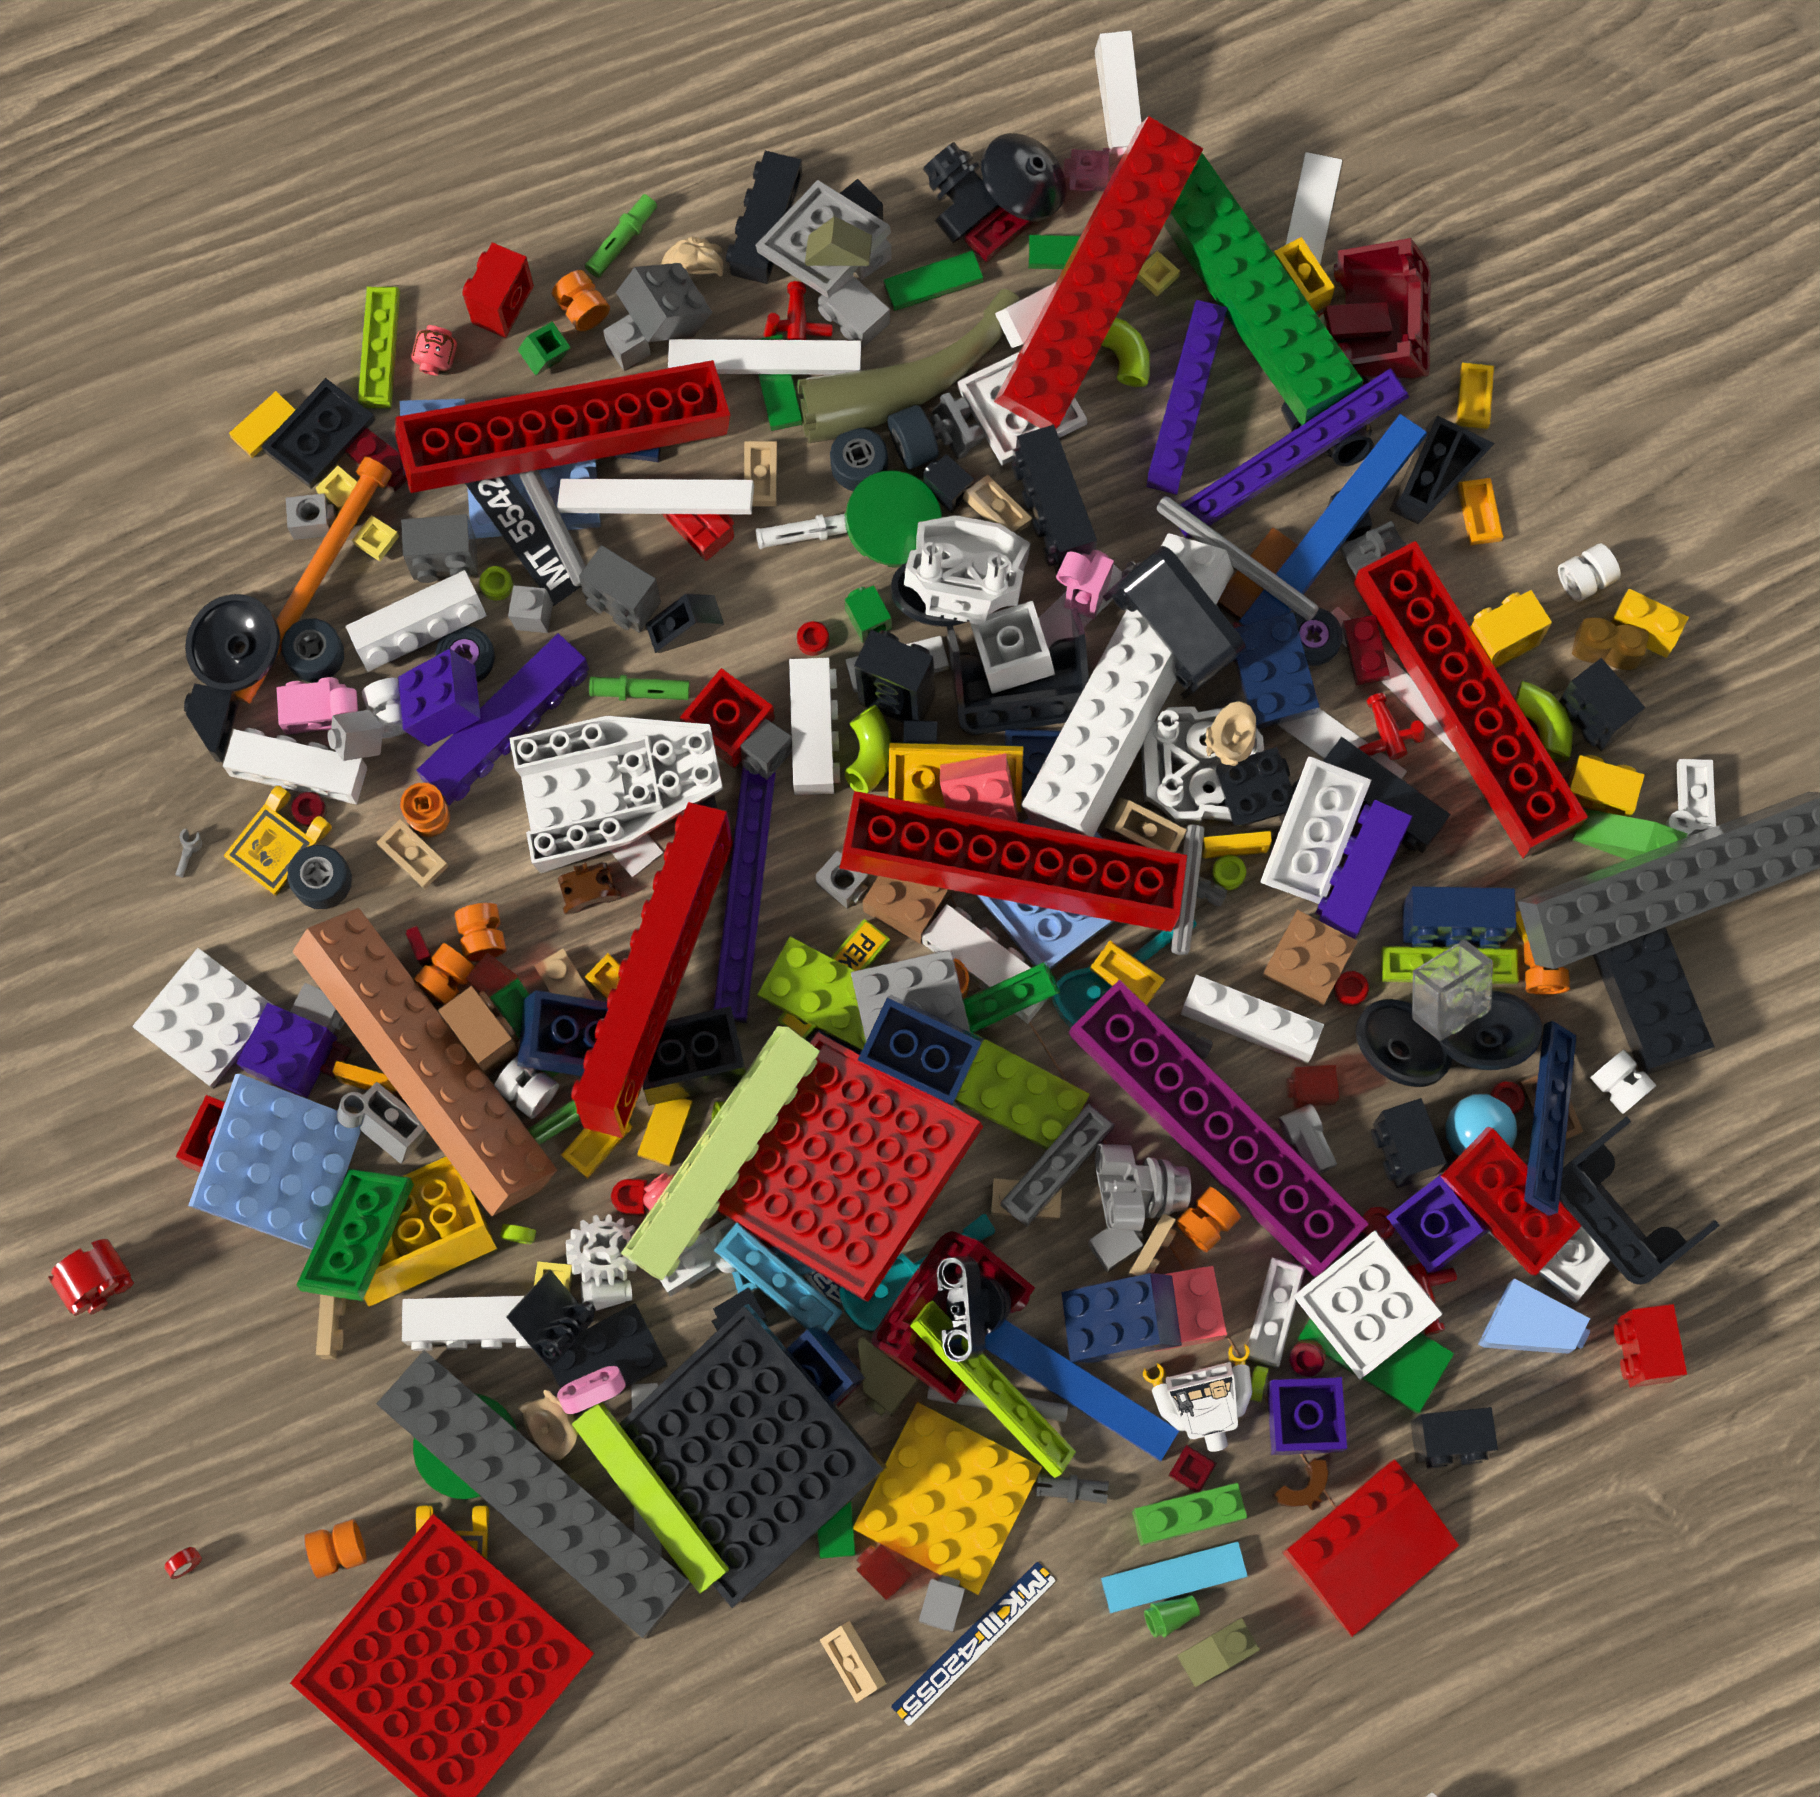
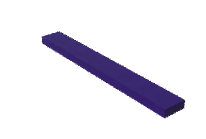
(1296, 449)
(744, 894)

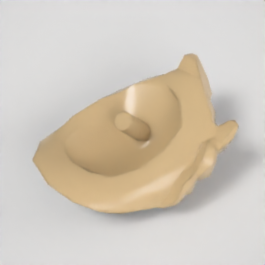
(696, 256)
(1232, 733)
(549, 1426)

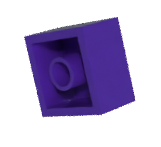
(439, 697)
(286, 1050)
(1437, 1225)
(1306, 1416)

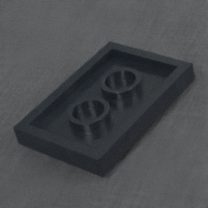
(318, 433)
(616, 1341)

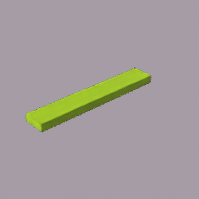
(998, 1395)
(650, 1497)

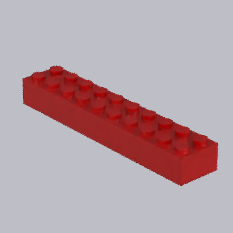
(1099, 274)
(561, 426)
(1470, 700)
(1013, 861)
(653, 970)

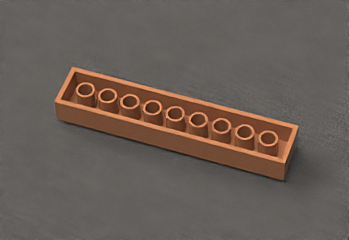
(424, 1061)

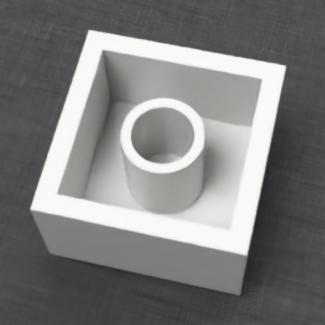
(1013, 647)

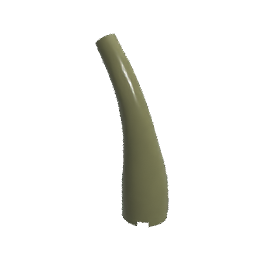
(869, 396)

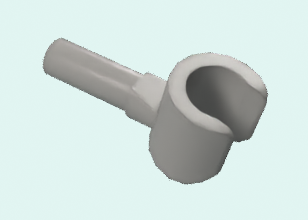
(188, 849)

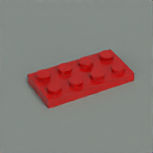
(1493, 1186)

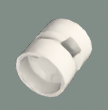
(1593, 570)
(384, 702)
(1623, 1081)
(534, 1095)

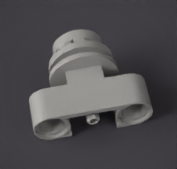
(1137, 1191)

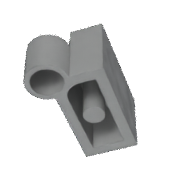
(855, 311)
(383, 1120)

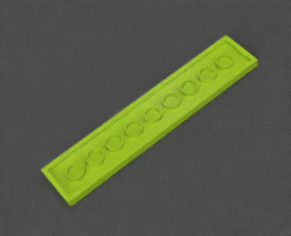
(998, 1082)

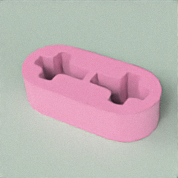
(591, 1389)

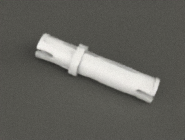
(800, 531)

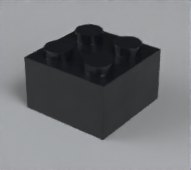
(1601, 705)
(1407, 1143)
(1454, 1436)

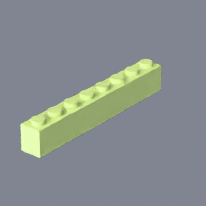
(721, 1152)

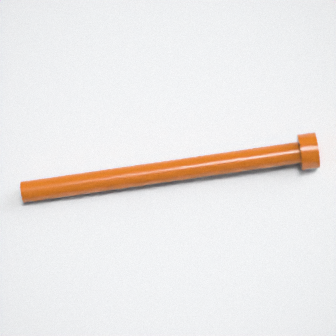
(372, 476)

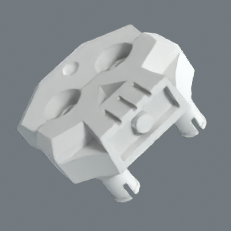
(966, 567)
(1177, 741)

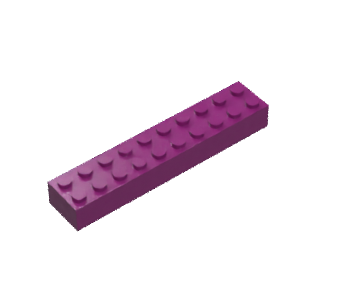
(1217, 1128)

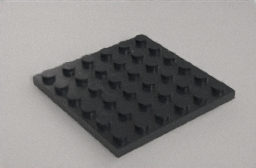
(750, 1450)

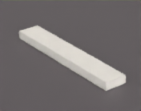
(768, 356)
(655, 496)

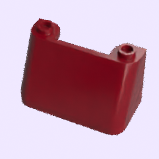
(1402, 278)
(905, 1346)

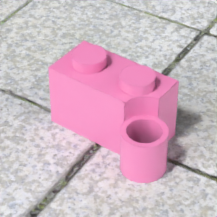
(1086, 580)
(312, 705)

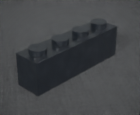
(769, 200)
(1391, 790)

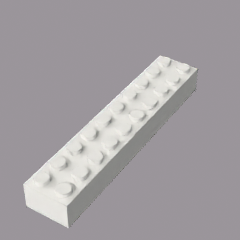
(1116, 710)

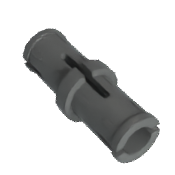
(1072, 1488)

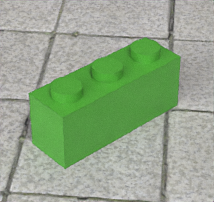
(1189, 1514)

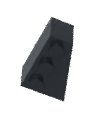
(1437, 467)

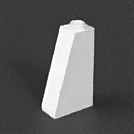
(1118, 88)

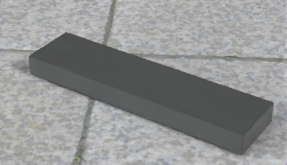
(1057, 1165)

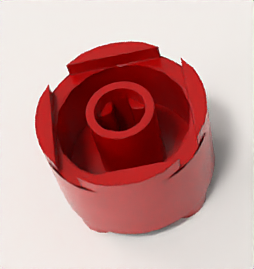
(90, 1278)

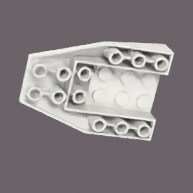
(609, 782)

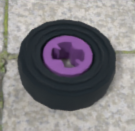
(1329, 639)
(478, 644)

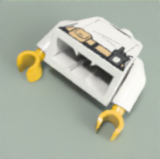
(1205, 1399)

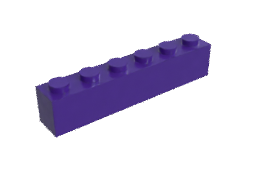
(1186, 397)
(505, 715)

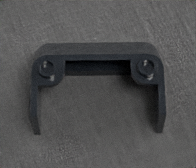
(1180, 617)
(1026, 705)
(1606, 1222)

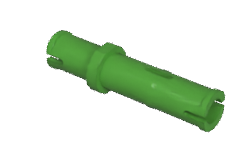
(629, 225)
(639, 688)

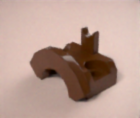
(587, 887)
(1316, 1483)

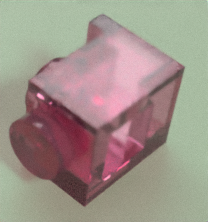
(1087, 169)

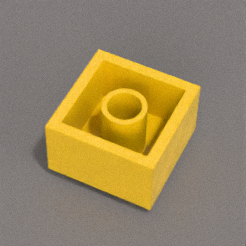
(1511, 628)

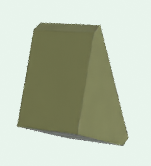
(838, 245)

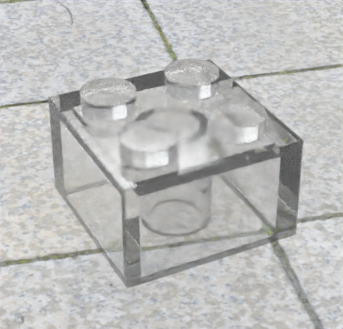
(1452, 990)

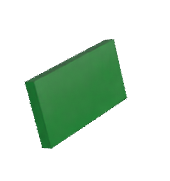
(355, 1234)
(1405, 1375)

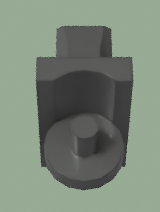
(951, 427)
(1372, 546)

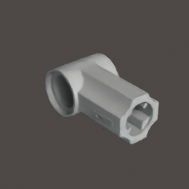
(1305, 1131)

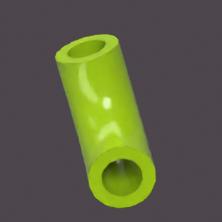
(1131, 353)
(1549, 718)
(874, 750)

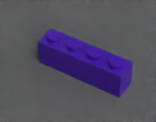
(1364, 869)

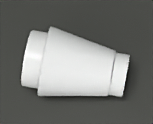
(606, 1294)

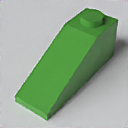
(1624, 835)

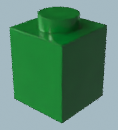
(544, 348)
(867, 611)

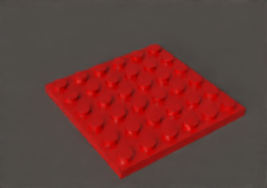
(849, 1169)
(442, 1666)

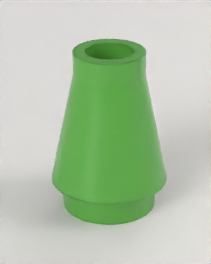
(1170, 1615)

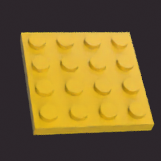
(947, 1498)

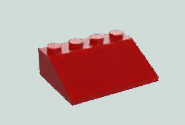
(1371, 1547)

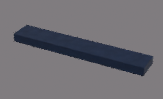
(1550, 1118)

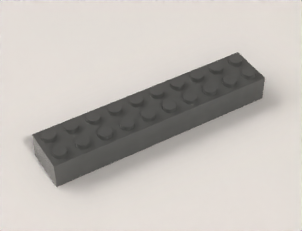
(1673, 882)
(534, 1494)

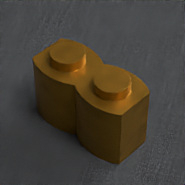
(1617, 645)

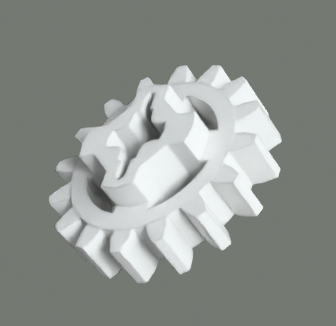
(602, 1250)

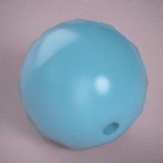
(1473, 1115)

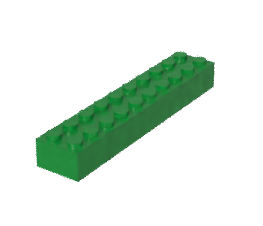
(1259, 296)

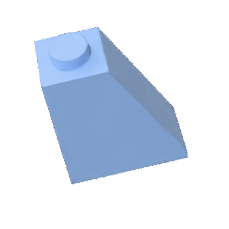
(1534, 1323)

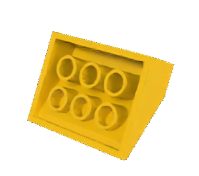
(434, 1232)

